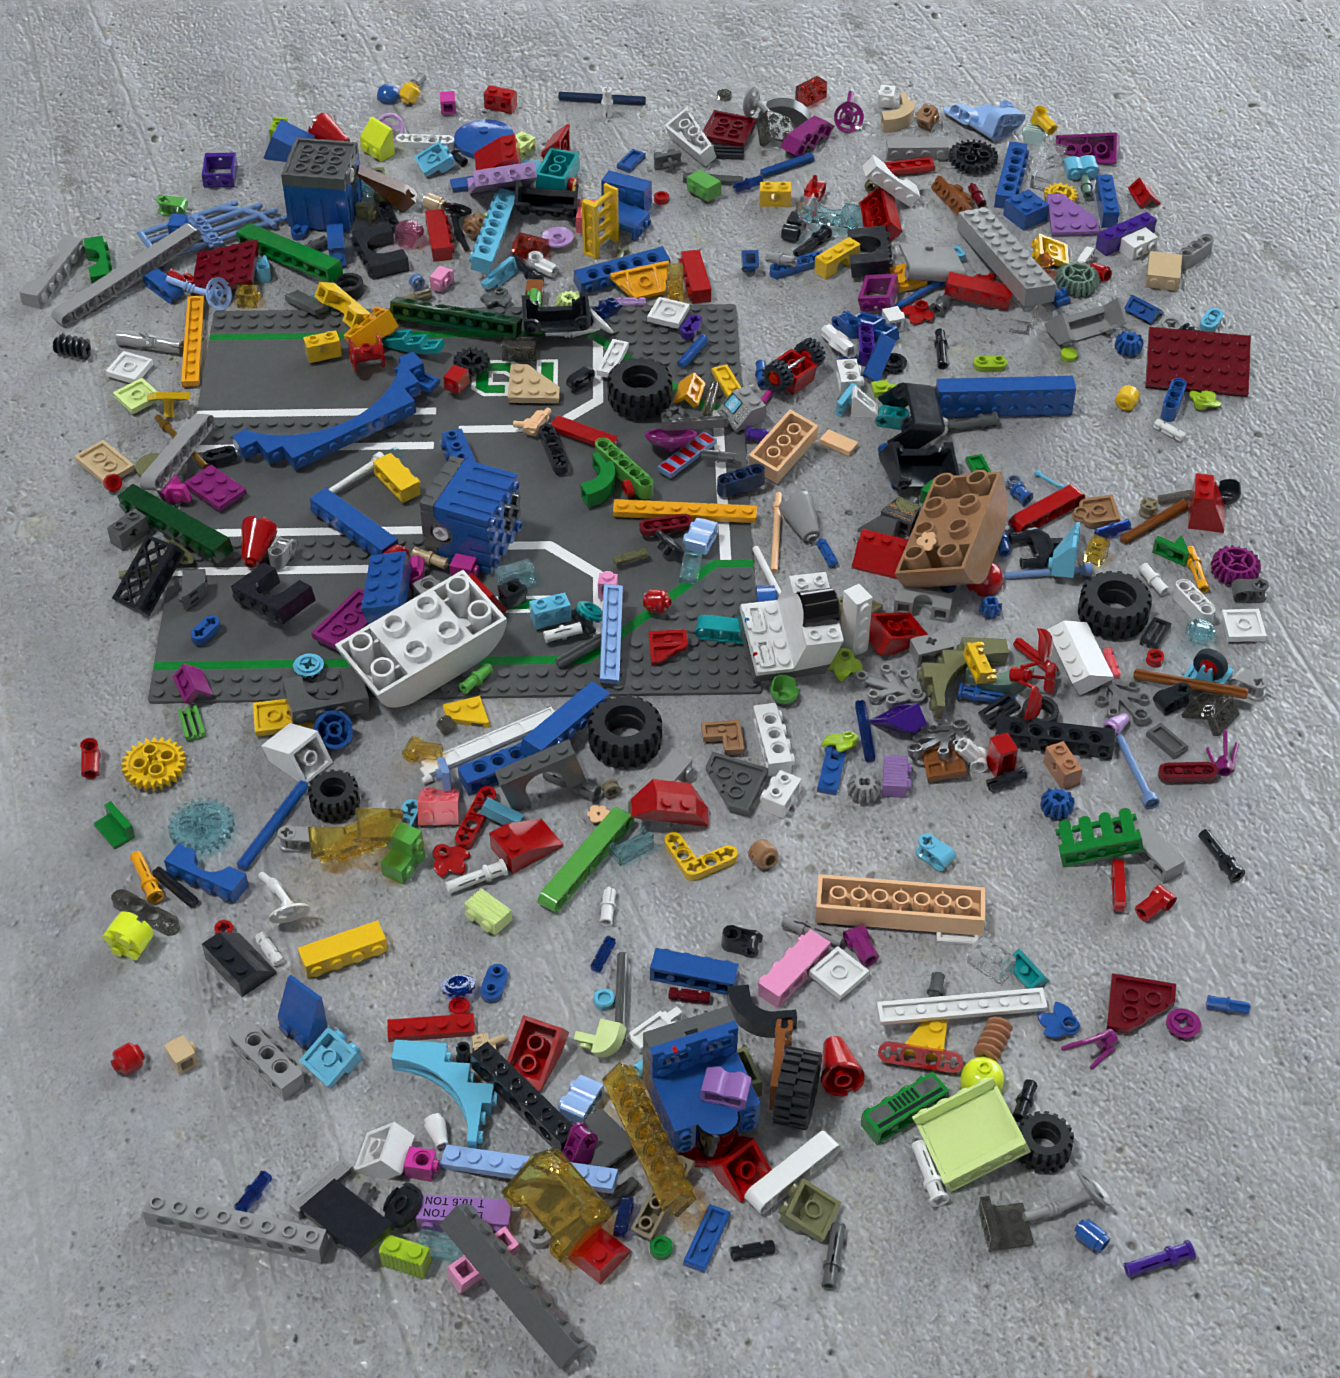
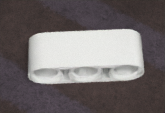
(1193, 601)

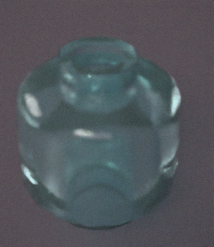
(1200, 631)

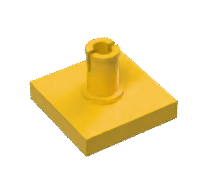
(168, 399)

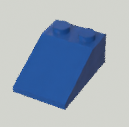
(301, 1013)

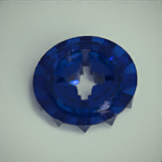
(464, 983)

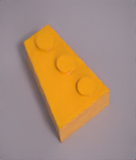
(379, 322)

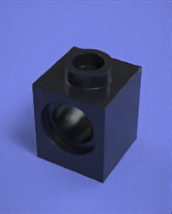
(512, 593)

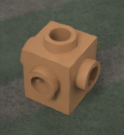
(927, 116)
(473, 224)

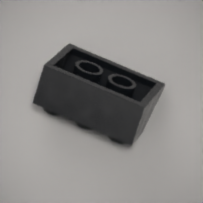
(237, 961)

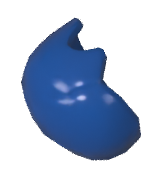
(388, 94)

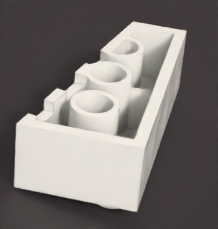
(689, 136)

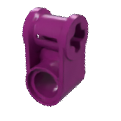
(580, 1148)

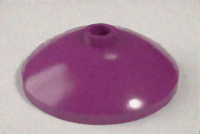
(670, 439)

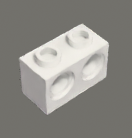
(848, 372)

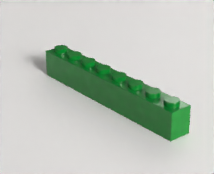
(292, 253)

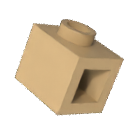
(181, 1054)

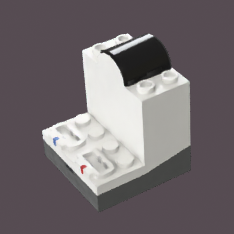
(795, 632)

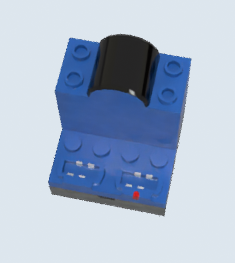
(674, 1075)

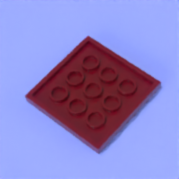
(232, 263)

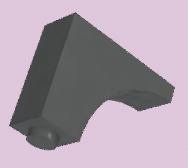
(613, 1142)

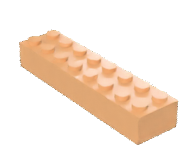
(900, 905)

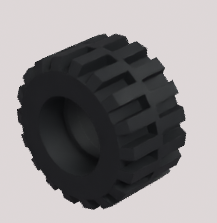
(331, 784)
(1050, 1128)

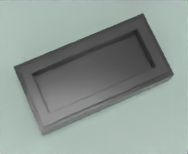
(1167, 741)

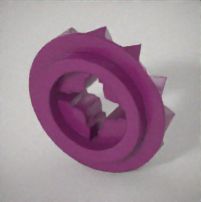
(1178, 1016)

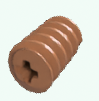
(993, 1038)

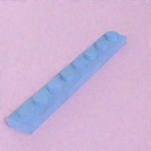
(507, 1165)

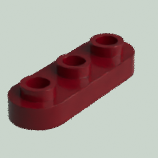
(666, 524)
(1187, 772)

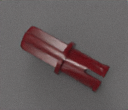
(977, 195)

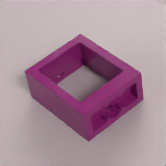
(878, 283)

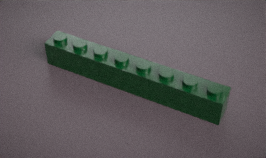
(176, 523)

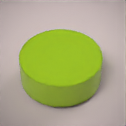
(1068, 354)

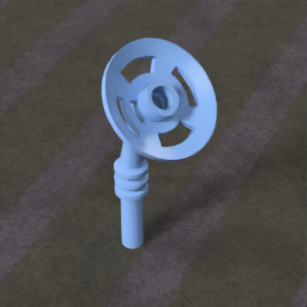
(211, 294)

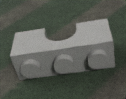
(936, 602)

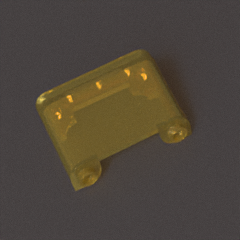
(558, 1200)

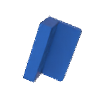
(1142, 309)

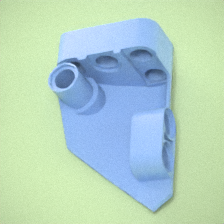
(989, 119)

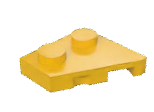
(467, 712)
(930, 1035)

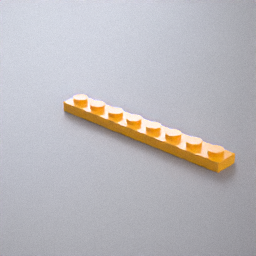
(193, 341)
(706, 511)

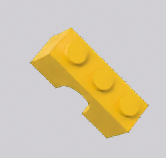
(828, 261)

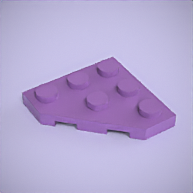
(1069, 218)

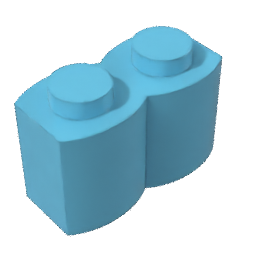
(1076, 167)

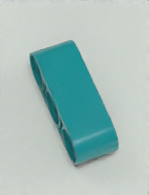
(718, 629)

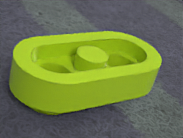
(990, 363)

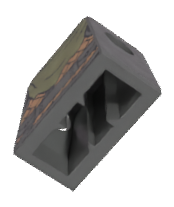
(903, 510)

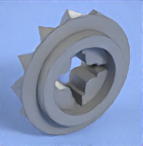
(1170, 322)

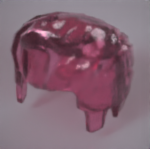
(407, 232)

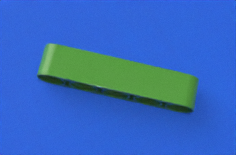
(626, 468)

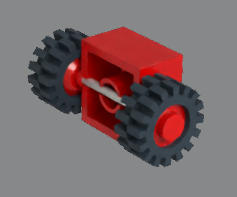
(795, 367)

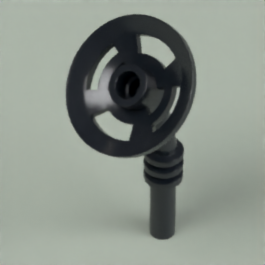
(455, 211)

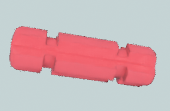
(1112, 662)

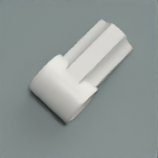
(536, 260)
(972, 754)

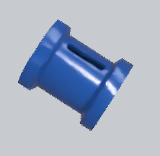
(1021, 494)

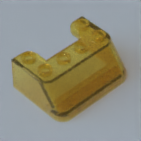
(372, 830)

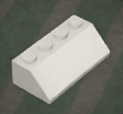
(1080, 655)

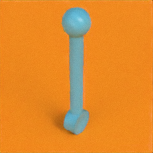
(1038, 474)

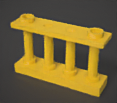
(591, 219)

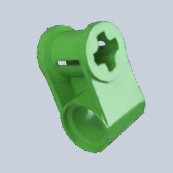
(172, 205)

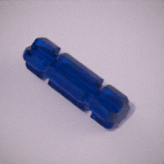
(603, 954)

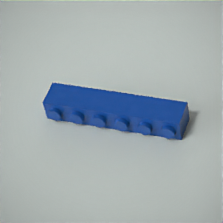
(351, 522)
(564, 721)

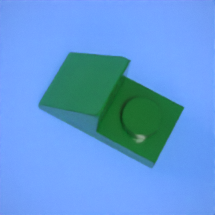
(1175, 552)

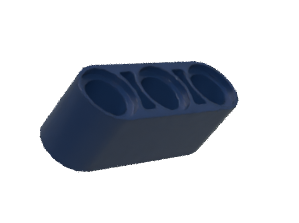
(740, 480)

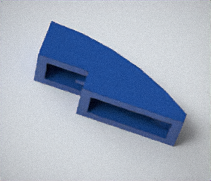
(879, 325)

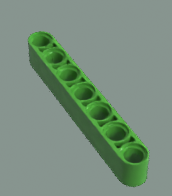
(585, 860)

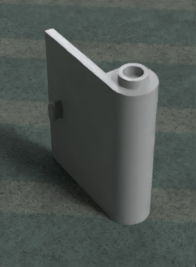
(930, 262)

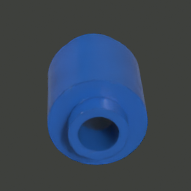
(1092, 1235)

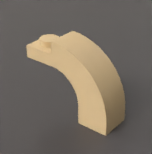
(899, 118)

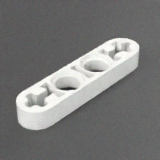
(425, 140)

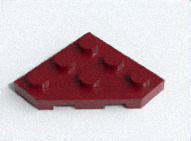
(1137, 1001)

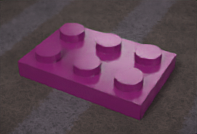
(215, 488)

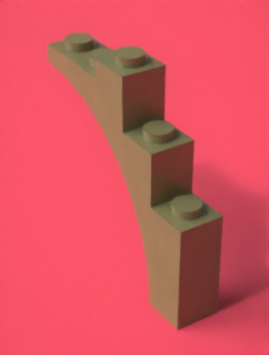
(952, 665)

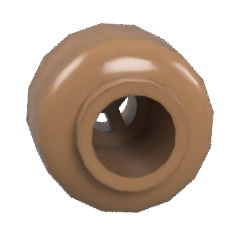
(763, 854)

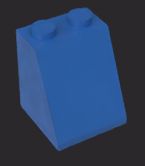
(283, 140)

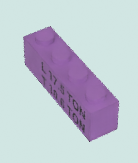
(436, 1208)

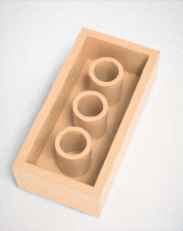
(784, 445)

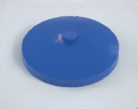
(478, 134)

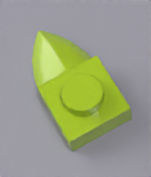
(880, 387)

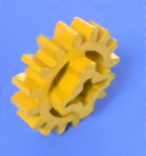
(1061, 189)

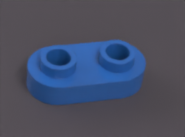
(494, 981)

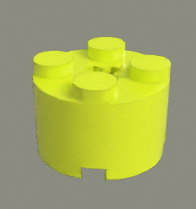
(128, 935)

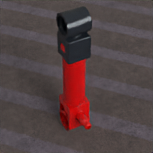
(793, 227)

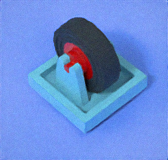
(1210, 666)

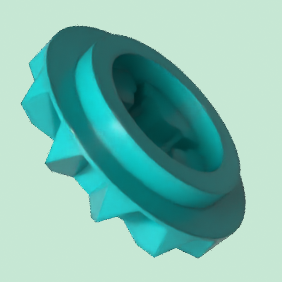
(589, 611)

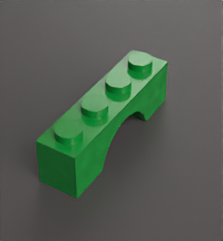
(98, 252)

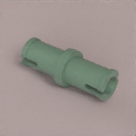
(1086, 186)

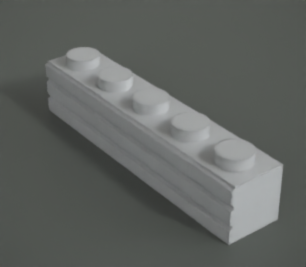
(340, 1171)

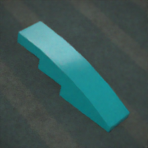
(406, 341)

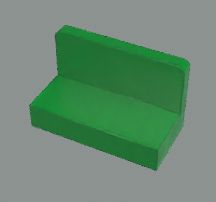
(114, 827)

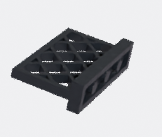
(157, 579)

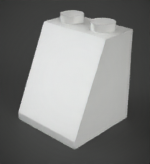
(298, 752)

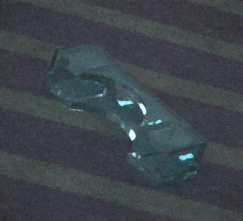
(812, 211)

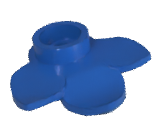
(1057, 1022)

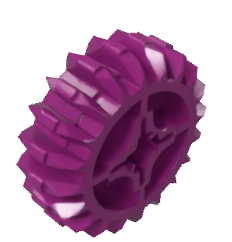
(1235, 564)

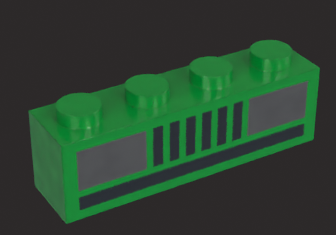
(897, 1110)

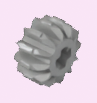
(864, 788)

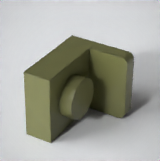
(366, 211)

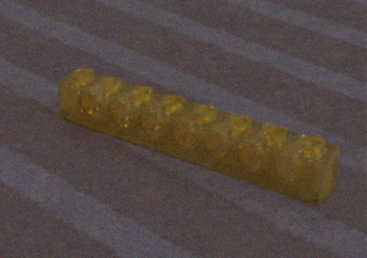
(649, 1140)

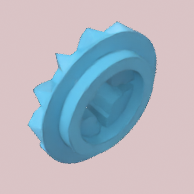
(304, 661)

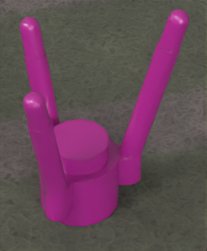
(1224, 763)
(1103, 1040)

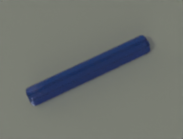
(865, 731)

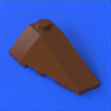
(391, 189)

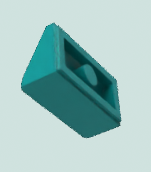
(1027, 971)

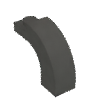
(789, 107)

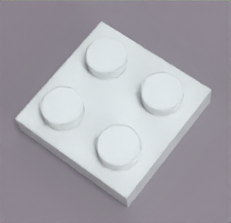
(668, 312)
(129, 367)
(1243, 625)
(838, 973)

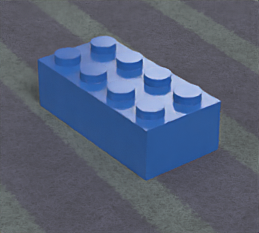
(386, 584)

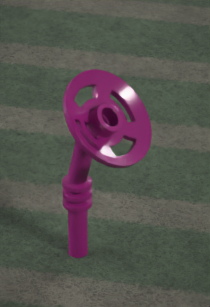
(847, 108)

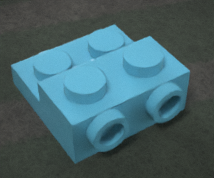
(435, 158)
(331, 1057)

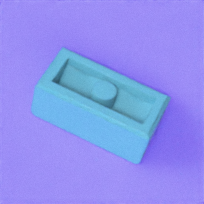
(500, 812)

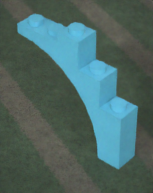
(434, 1063)

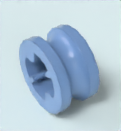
(416, 285)

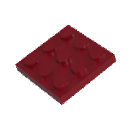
(729, 128)

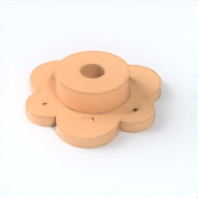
(927, 540)
(597, 813)

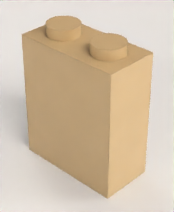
(1163, 271)

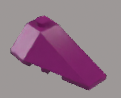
(1101, 145)

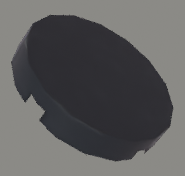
(403, 1205)

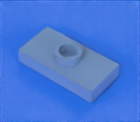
(443, 774)

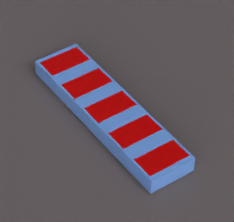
(686, 455)

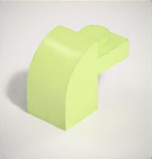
(606, 1041)

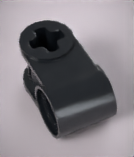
(1172, 697)
(741, 941)

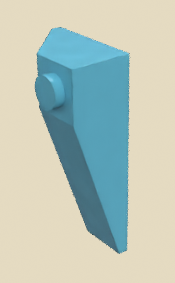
(1065, 554)

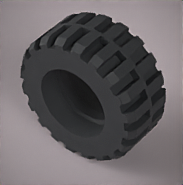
(636, 373)
(1120, 589)
(625, 750)

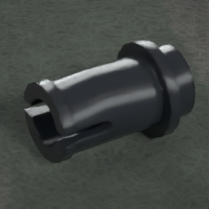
(457, 155)
(463, 1053)

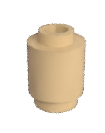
(433, 201)

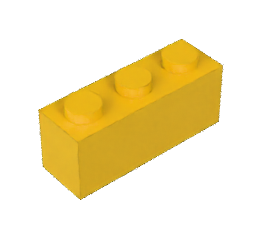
(396, 477)

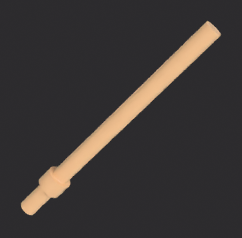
(776, 532)

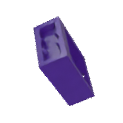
(212, 161)

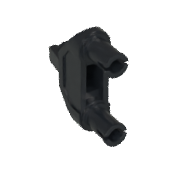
(1040, 545)

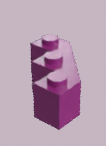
(807, 135)

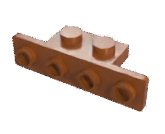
(953, 195)

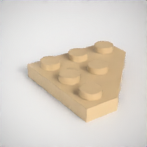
(530, 386)

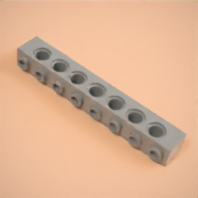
(236, 1227)

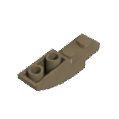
(651, 1215)

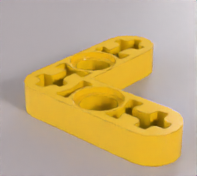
(693, 863)

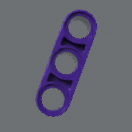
(865, 342)

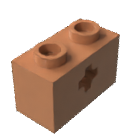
(1062, 765)

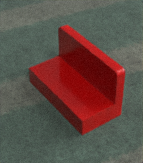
(1142, 193)

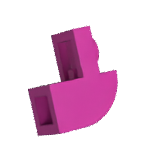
(175, 492)

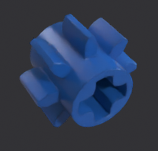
(990, 607)

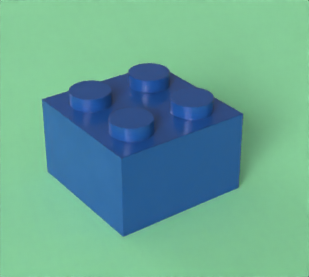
(1026, 209)

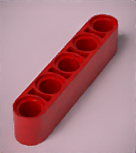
(1047, 509)

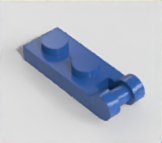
(831, 771)

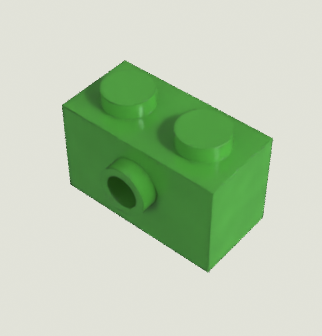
(704, 185)

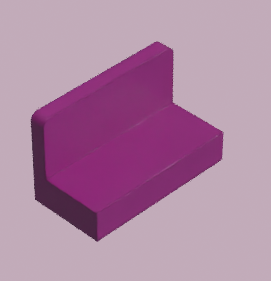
(191, 682)

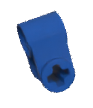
(847, 324)

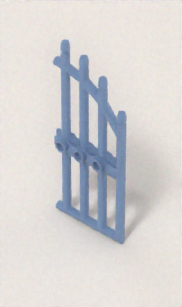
(209, 234)

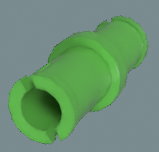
(476, 678)

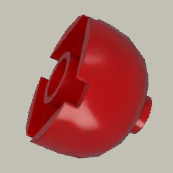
(991, 584)

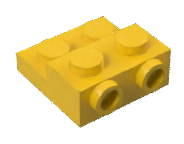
(1056, 249)

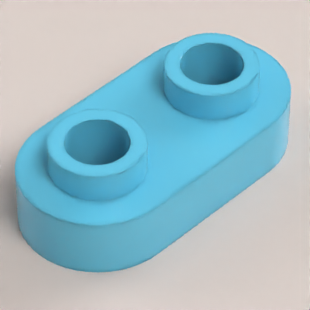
(1211, 320)

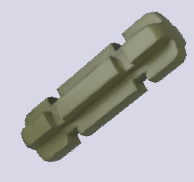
(630, 557)

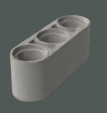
(1196, 250)

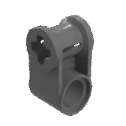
(1248, 590)

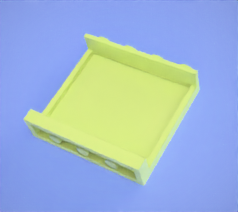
(971, 1134)

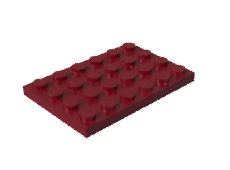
(1201, 358)

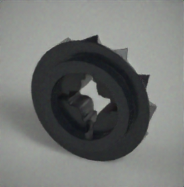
(898, 363)

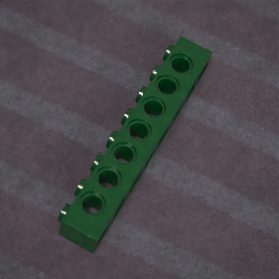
(456, 317)

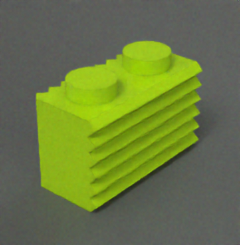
(405, 1256)

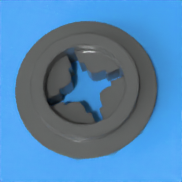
(667, 413)

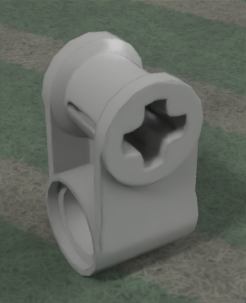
(281, 551)
(1251, 681)
(297, 839)

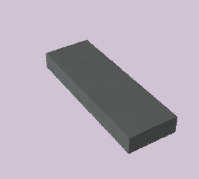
(306, 302)

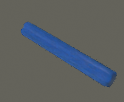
(786, 165)

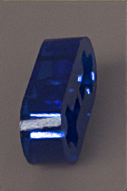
(623, 1217)

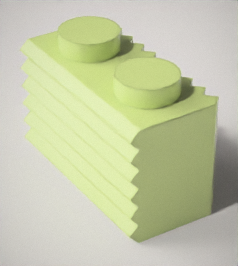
(487, 912)

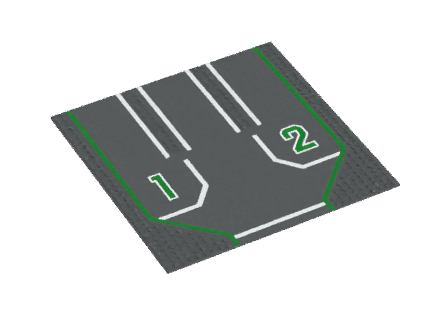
(264, 383)

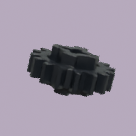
(473, 360)

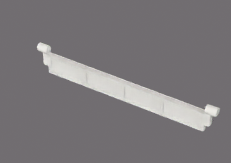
(485, 743)

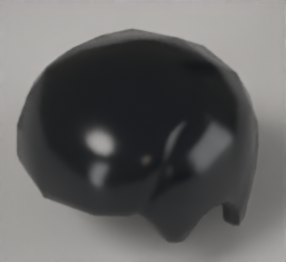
(1230, 490)

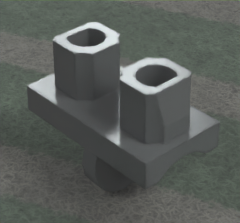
(667, 160)

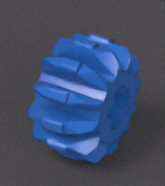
(1129, 344)
(1057, 803)

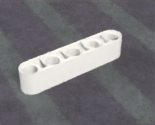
(799, 1165)

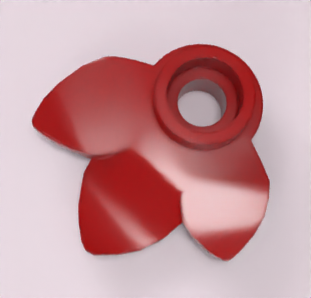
(184, 277)
(918, 312)
(451, 861)

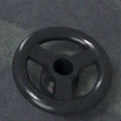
(668, 544)

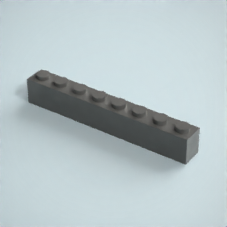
(514, 1285)

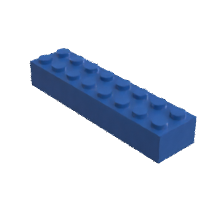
(1006, 396)

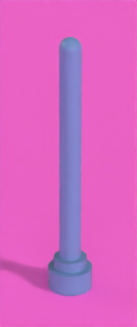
(1083, 569)
(1149, 798)

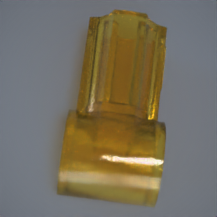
(417, 748)

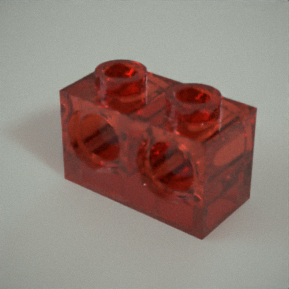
(526, 243)

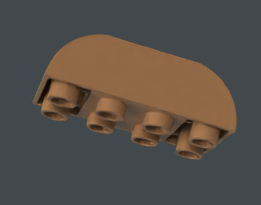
(968, 523)

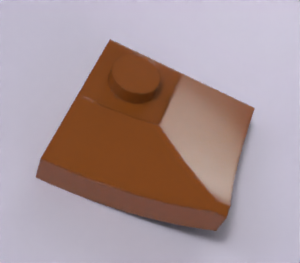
(939, 769)

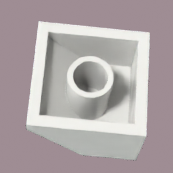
(384, 1151)

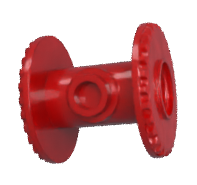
(366, 352)

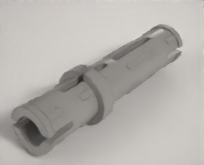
(803, 927)

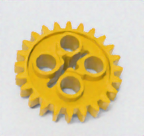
(154, 763)

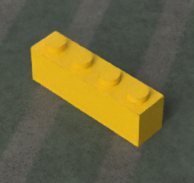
(342, 949)

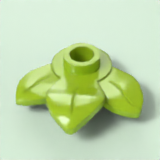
(1204, 399)
(845, 665)
(842, 741)

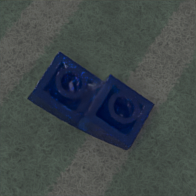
(606, 307)

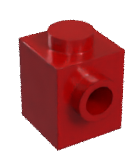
(456, 379)

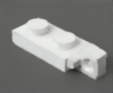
(660, 1019)

